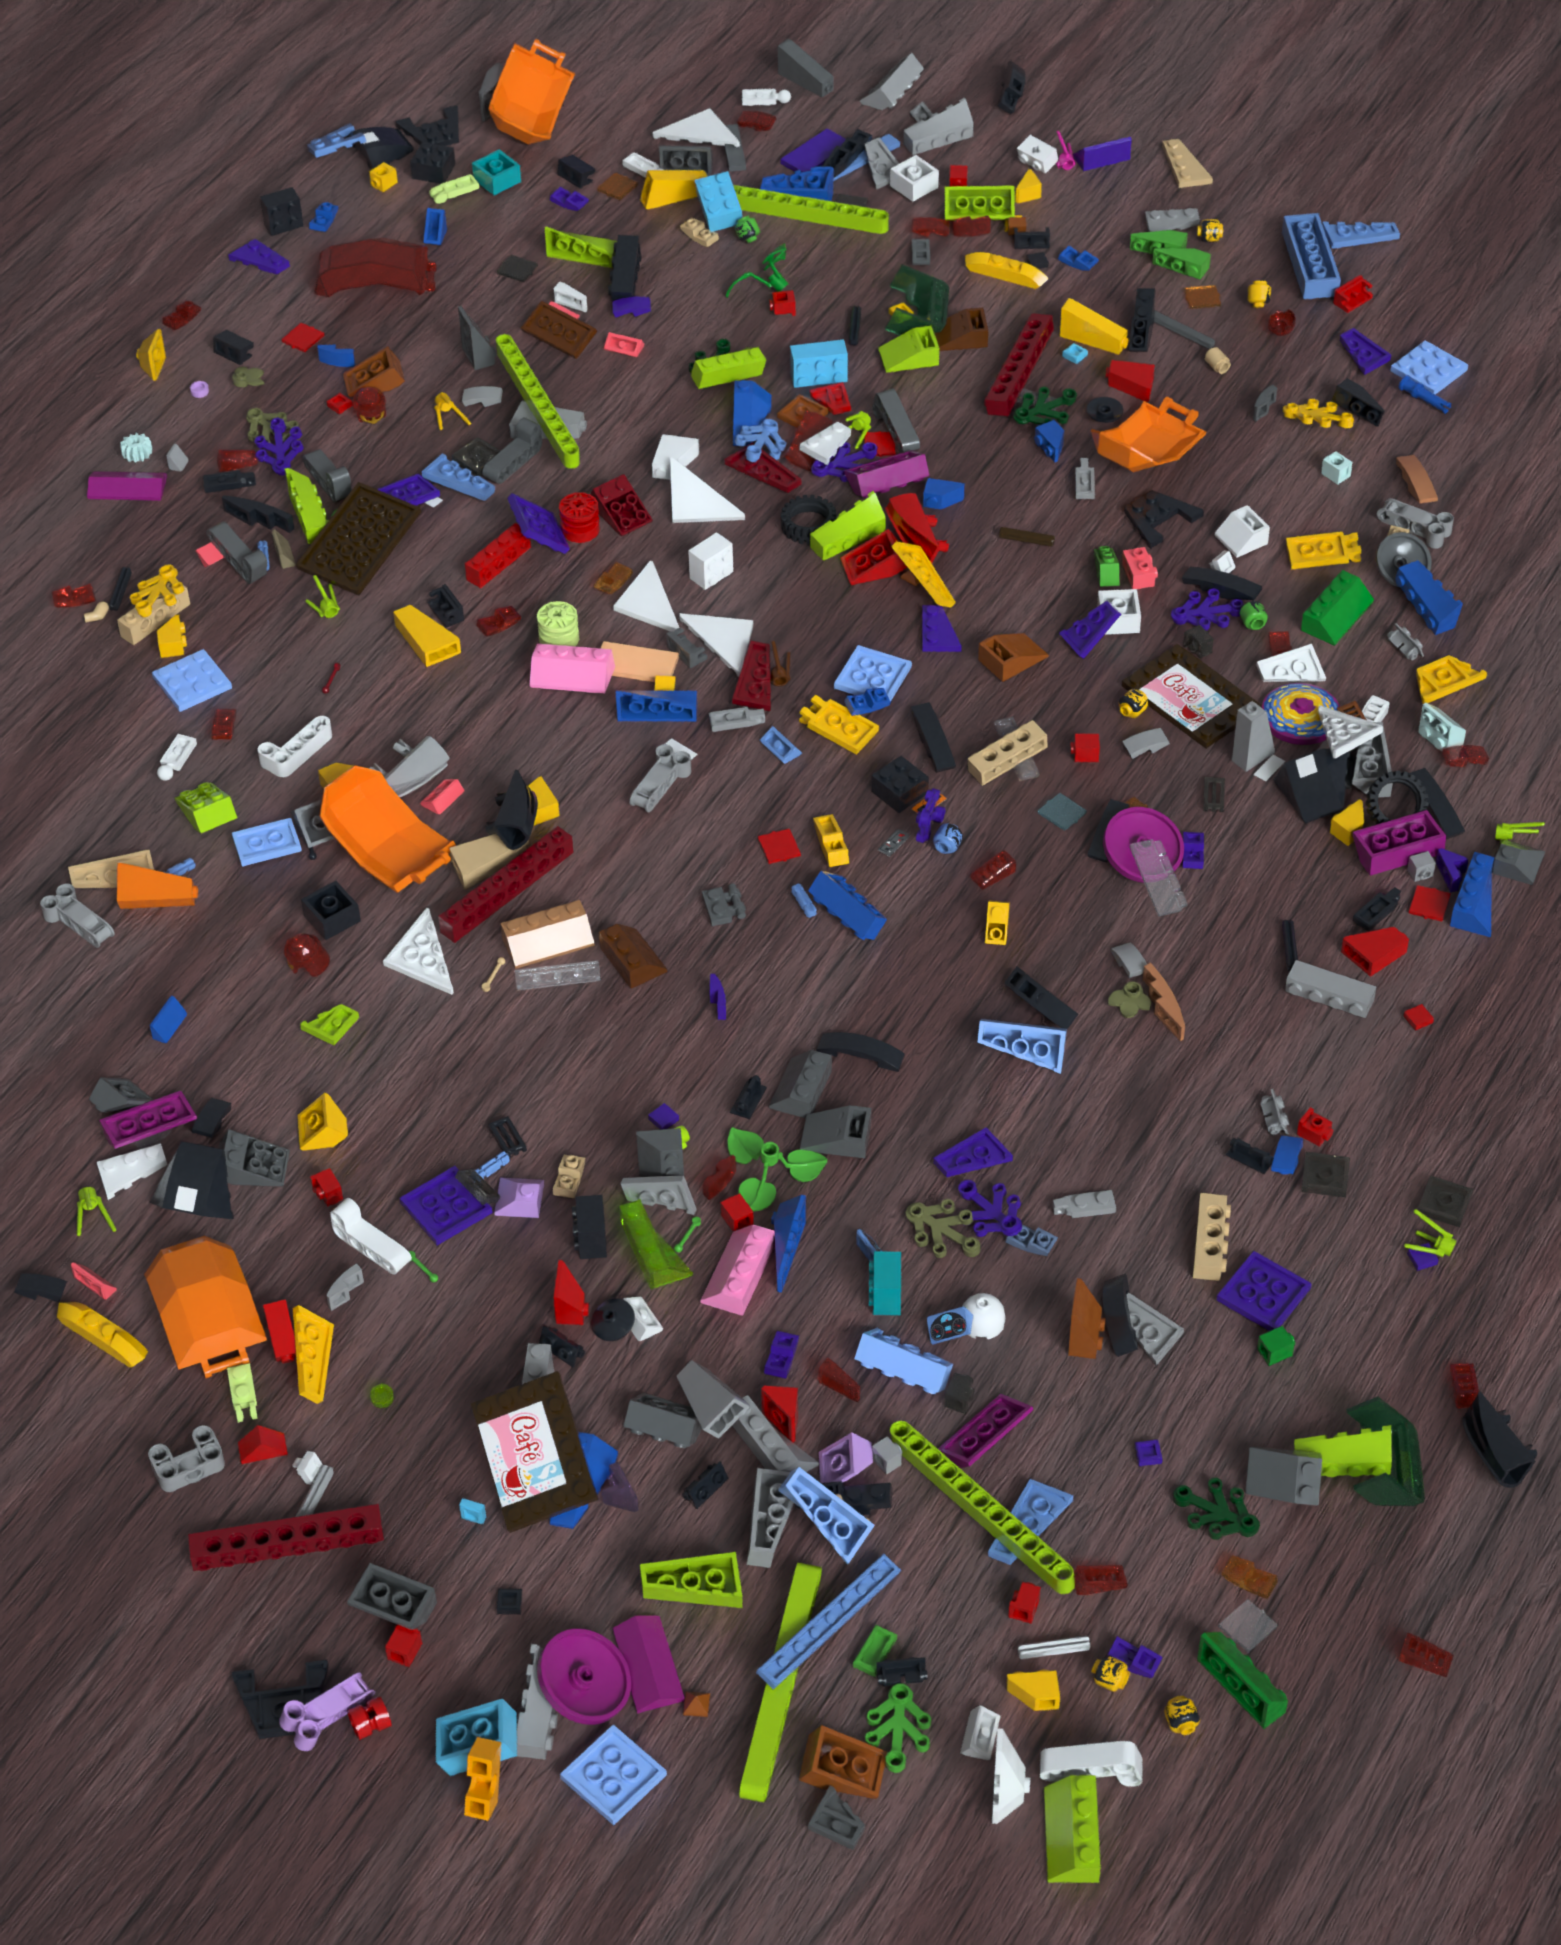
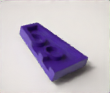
(261, 256)
(1364, 351)
(1091, 629)
(937, 631)
(973, 1154)

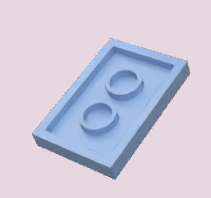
(266, 842)

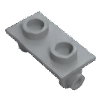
(1410, 647)
(1278, 1120)

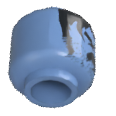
(947, 838)

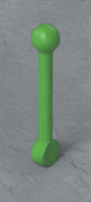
(696, 1221)
(433, 1277)

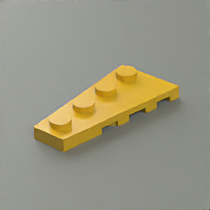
(921, 567)
(313, 1348)

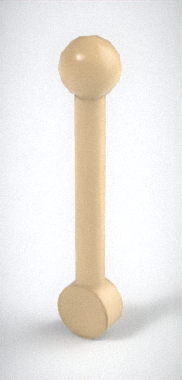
(486, 986)

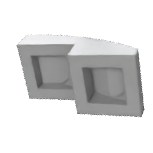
(485, 394)
(1146, 740)
(1130, 958)
(339, 1291)

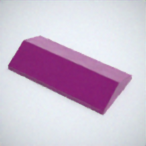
(126, 485)
(147, 1119)
(984, 1430)
(649, 1662)

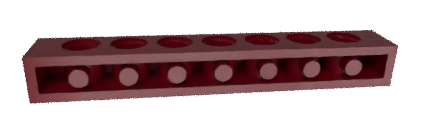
(1019, 364)
(505, 884)
(275, 1532)

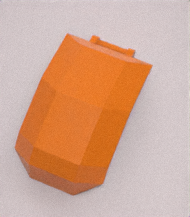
(530, 93)
(1149, 437)
(381, 829)
(204, 1304)

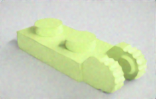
(454, 188)
(242, 1390)

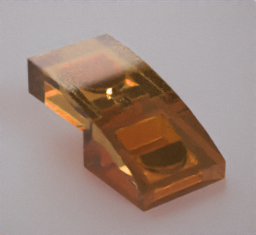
(614, 579)
(1246, 1576)

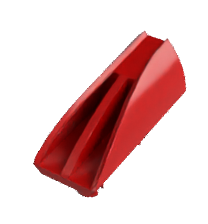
(914, 524)

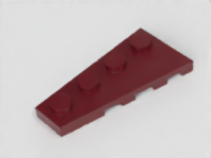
(764, 469)
(754, 679)

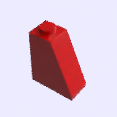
(1131, 378)
(1375, 948)
(280, 1331)

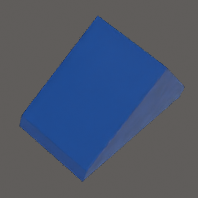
(435, 226)

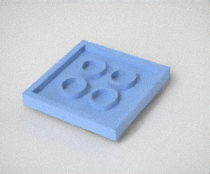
(1430, 367)
(872, 670)
(191, 680)
(613, 1774)

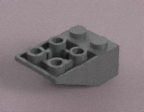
(838, 1131)
(253, 1160)

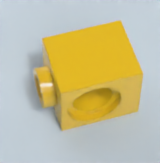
(383, 177)

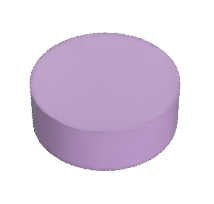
(199, 389)

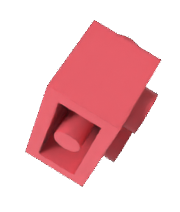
(1139, 568)

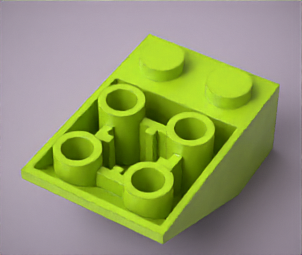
(911, 350)
(206, 807)

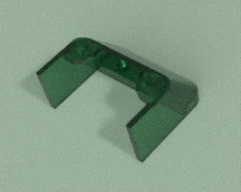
(924, 292)
(1405, 1482)

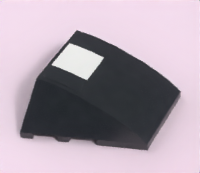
(382, 145)
(1314, 783)
(195, 1182)

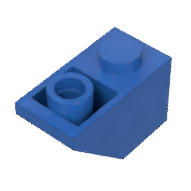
(1050, 438)

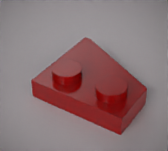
(832, 397)

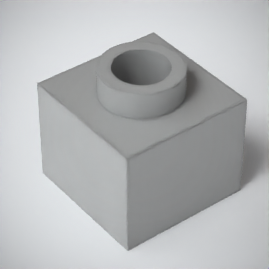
(1421, 866)
(887, 1455)

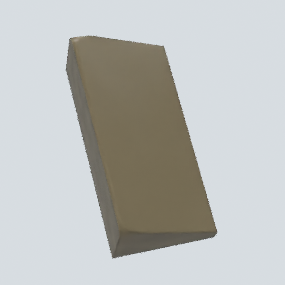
(283, 550)

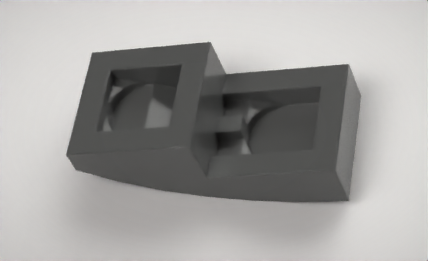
(920, 252)
(1263, 402)

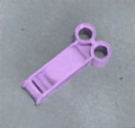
(323, 1710)

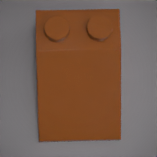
(378, 371)
(1085, 1323)
(842, 1763)

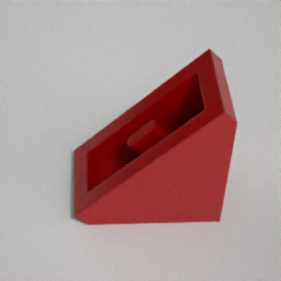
(261, 1445)

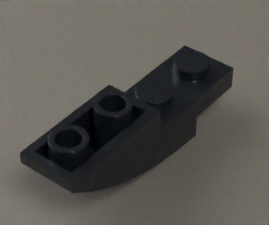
(1013, 87)
(1143, 320)
(1041, 998)
(862, 1497)

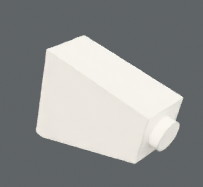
(680, 448)

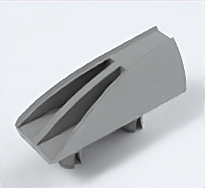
(417, 767)

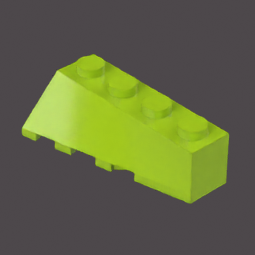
(579, 248)
(728, 367)
(306, 504)
(849, 528)
(1352, 1454)

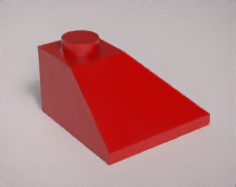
(569, 1298)

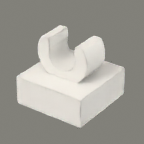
(1223, 562)
(308, 1467)

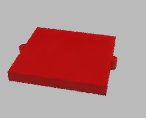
(303, 337)
(884, 442)
(779, 846)
(1429, 903)

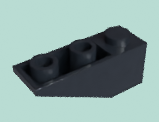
(1358, 401)

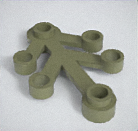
(256, 416)
(941, 1226)

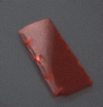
(809, 426)

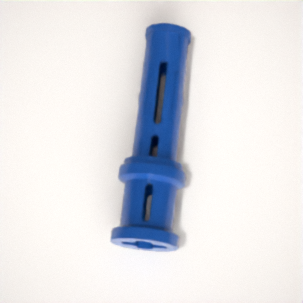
(1418, 390)

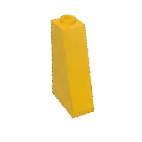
(669, 186)
(1091, 328)
(425, 636)

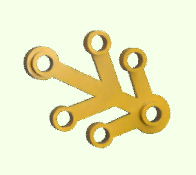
(1320, 415)
(166, 574)

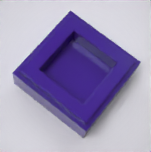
(663, 1117)
(1422, 1259)
(1148, 1452)

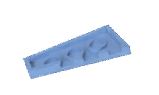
(1360, 233)
(452, 476)
(1036, 1510)

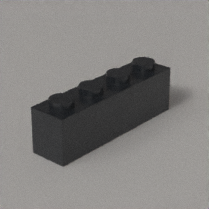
(625, 267)

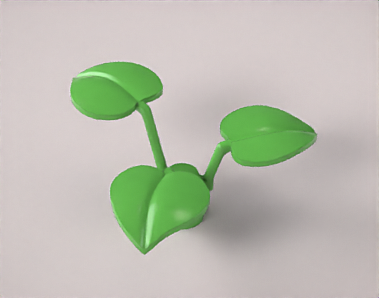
(746, 1145)

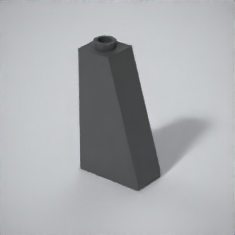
(803, 69)

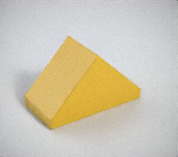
(1028, 188)

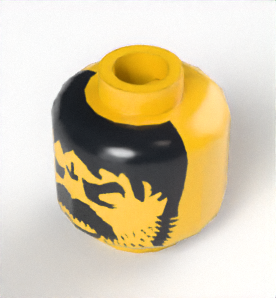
(1210, 230)
(1259, 294)
(1133, 703)
(1110, 1673)
(1182, 1715)

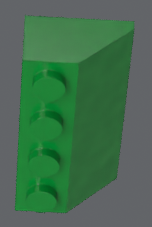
(1337, 608)
(1241, 1678)

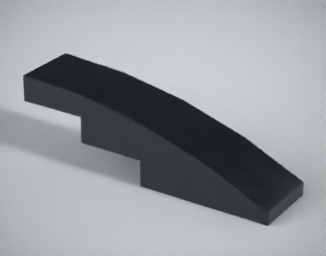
(848, 152)
(254, 511)
(1227, 584)
(933, 737)
(1439, 805)

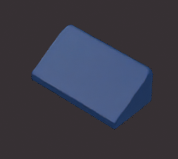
(167, 1020)

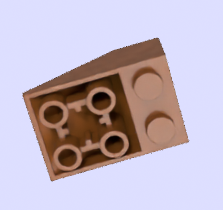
(1009, 654)

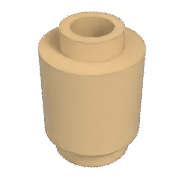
(1217, 360)

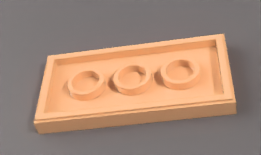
(641, 662)

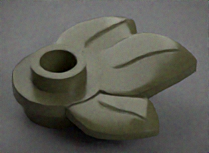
(245, 376)
(1130, 999)

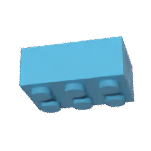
(718, 201)
(819, 363)
(459, 1731)

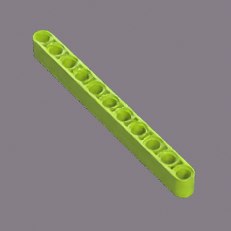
(812, 210)
(538, 401)
(970, 1501)
(777, 1701)

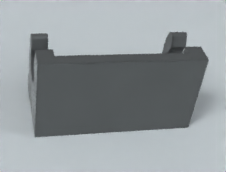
(687, 651)

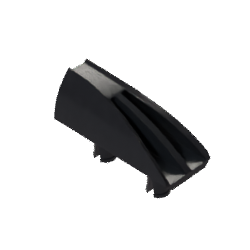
(516, 813)
(1497, 1442)

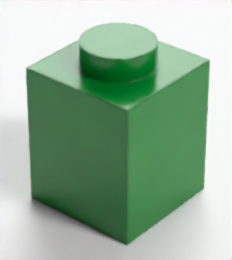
(1276, 1345)

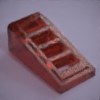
(235, 459)
(1003, 861)
(838, 1380)
(1464, 1386)
(1084, 1579)
(1428, 1648)

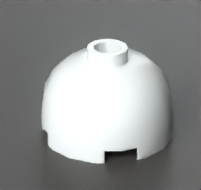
(987, 1315)

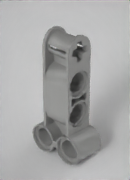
(1418, 521)
(661, 777)
(75, 915)

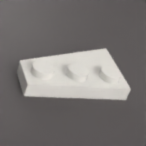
(826, 442)
(1292, 666)
(124, 1169)

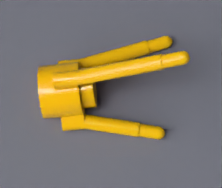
(444, 404)

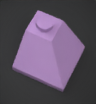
(519, 1197)
(845, 1458)

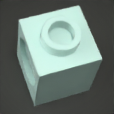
(1336, 467)

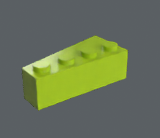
(694, 1580)

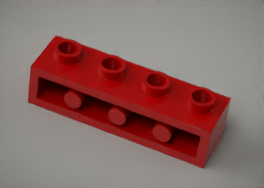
(496, 556)

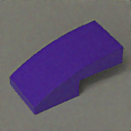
(568, 200)
(636, 305)
(1193, 850)
(718, 996)
(781, 1355)
(1139, 1661)

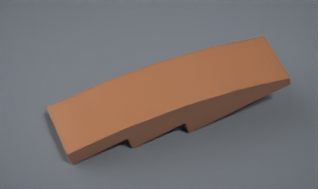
(1417, 478)
(1165, 1002)

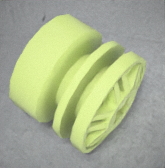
(558, 624)

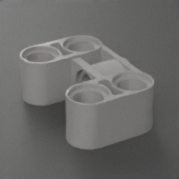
(188, 1466)

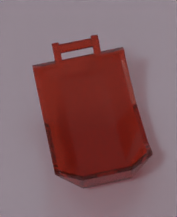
(374, 263)

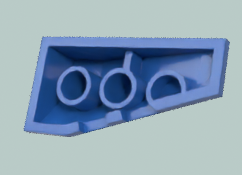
(810, 184)
(750, 406)
(788, 1228)
(599, 1457)

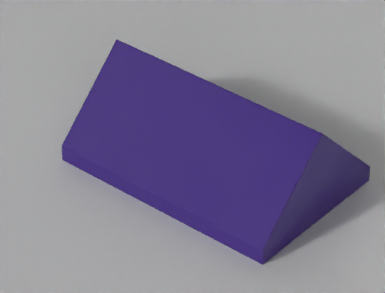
(1104, 154)

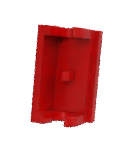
(1352, 294)

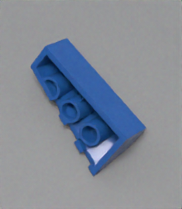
(1428, 597)
(656, 705)
(1474, 900)
(847, 905)

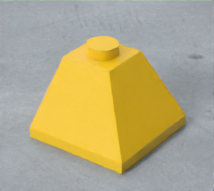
(152, 354)
(321, 1124)

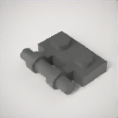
(717, 907)

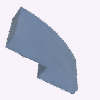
(1033, 1241)

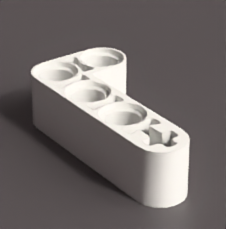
(297, 750)
(366, 1238)
(1097, 1759)

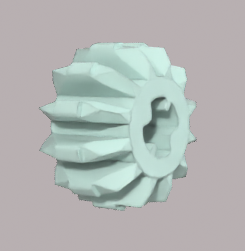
(136, 447)

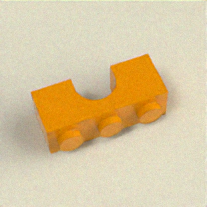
(484, 1769)

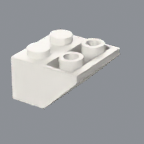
(1243, 531)

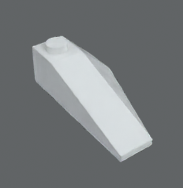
(1009, 1779)

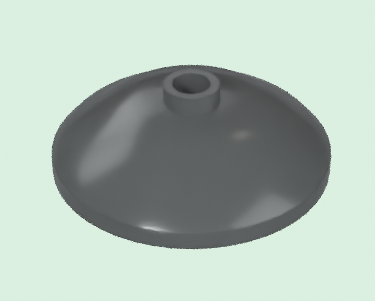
(1400, 548)

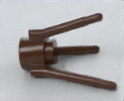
(779, 675)

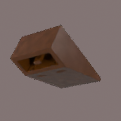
(964, 331)

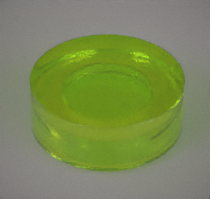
(382, 1396)

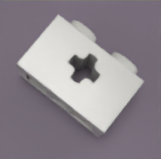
(1037, 154)

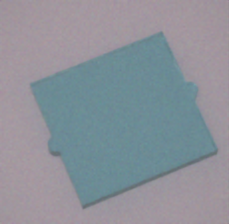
(1062, 811)

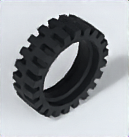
(801, 505)
(1392, 777)

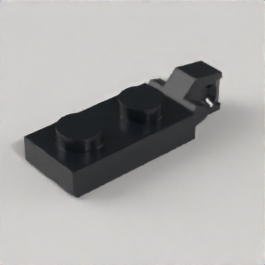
(228, 481)
(1377, 909)

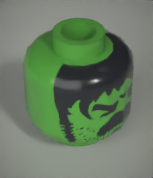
(747, 229)
(1253, 615)

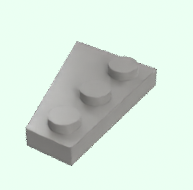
(880, 162)
(1171, 219)
(662, 1190)
(1153, 1330)

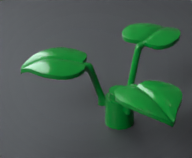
(776, 279)

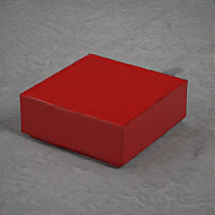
(339, 403)
(1418, 1017)

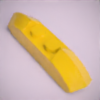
(1005, 269)
(101, 1332)

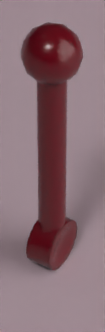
(325, 689)

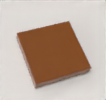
(794, 411)

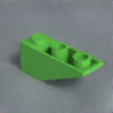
(1148, 241)
(1182, 260)
(1106, 566)

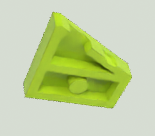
(331, 1024)

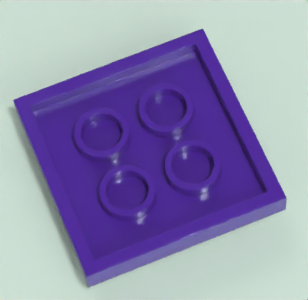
(538, 523)
(444, 1206)
(1264, 1291)

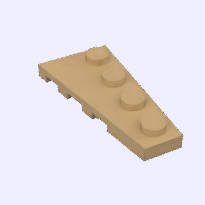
(1184, 165)
(104, 872)

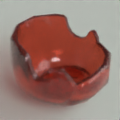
(1282, 322)

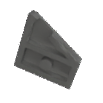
(836, 1821)

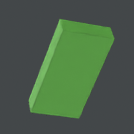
(875, 1650)

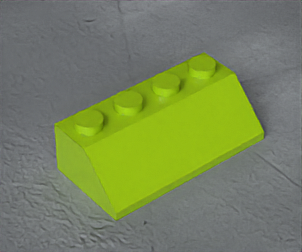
(979, 201)
(1072, 1830)

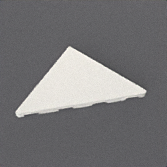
(698, 128)
(696, 500)
(647, 600)
(723, 636)
(1346, 731)
(420, 955)

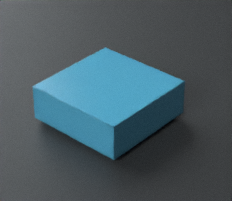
(1075, 353)
(472, 1511)

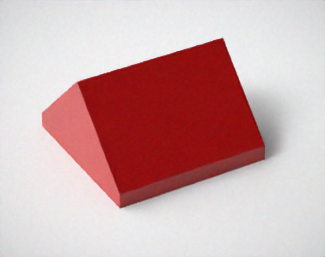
(781, 1409)

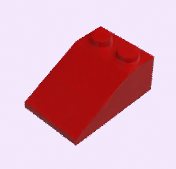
(873, 560)

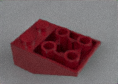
(621, 506)

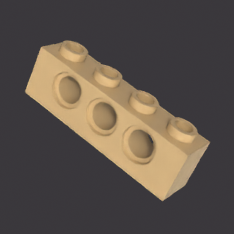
(135, 628)
(1007, 752)
(1210, 1237)

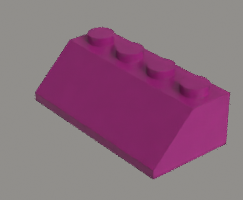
(888, 473)
(1393, 842)

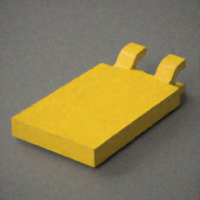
(1323, 549)
(838, 725)

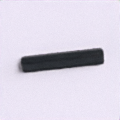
(854, 325)
(119, 589)
(1289, 943)

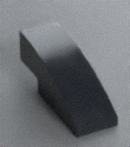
(1096, 849)

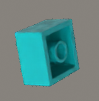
(496, 172)
(885, 1283)

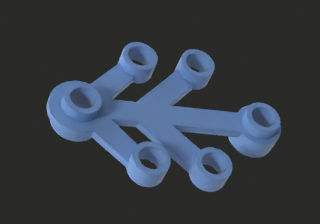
(768, 427)

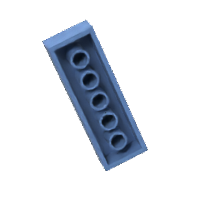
(1310, 255)

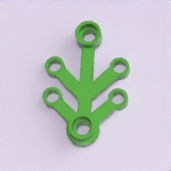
(898, 1724)

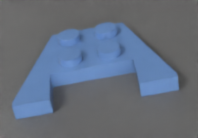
(335, 140)

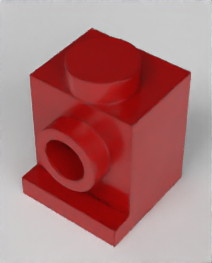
(783, 303)
(1314, 1128)
(326, 1187)
(1025, 1602)

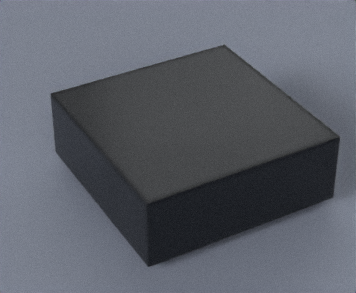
(1038, 260)
(509, 1601)

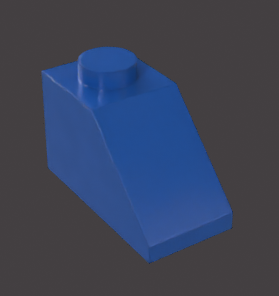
(942, 493)

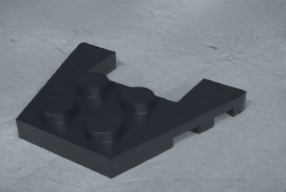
(440, 133)
(1155, 509)
(267, 1706)

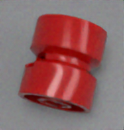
(360, 1718)

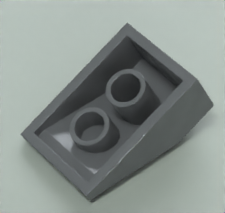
(488, 88)
(474, 342)
(1284, 1475)

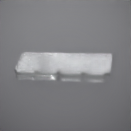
(1156, 877)

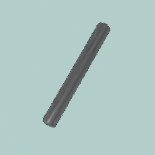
(1183, 330)

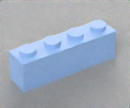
(1026, 1041)
(903, 1361)
(832, 1516)

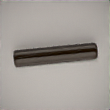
(1026, 536)

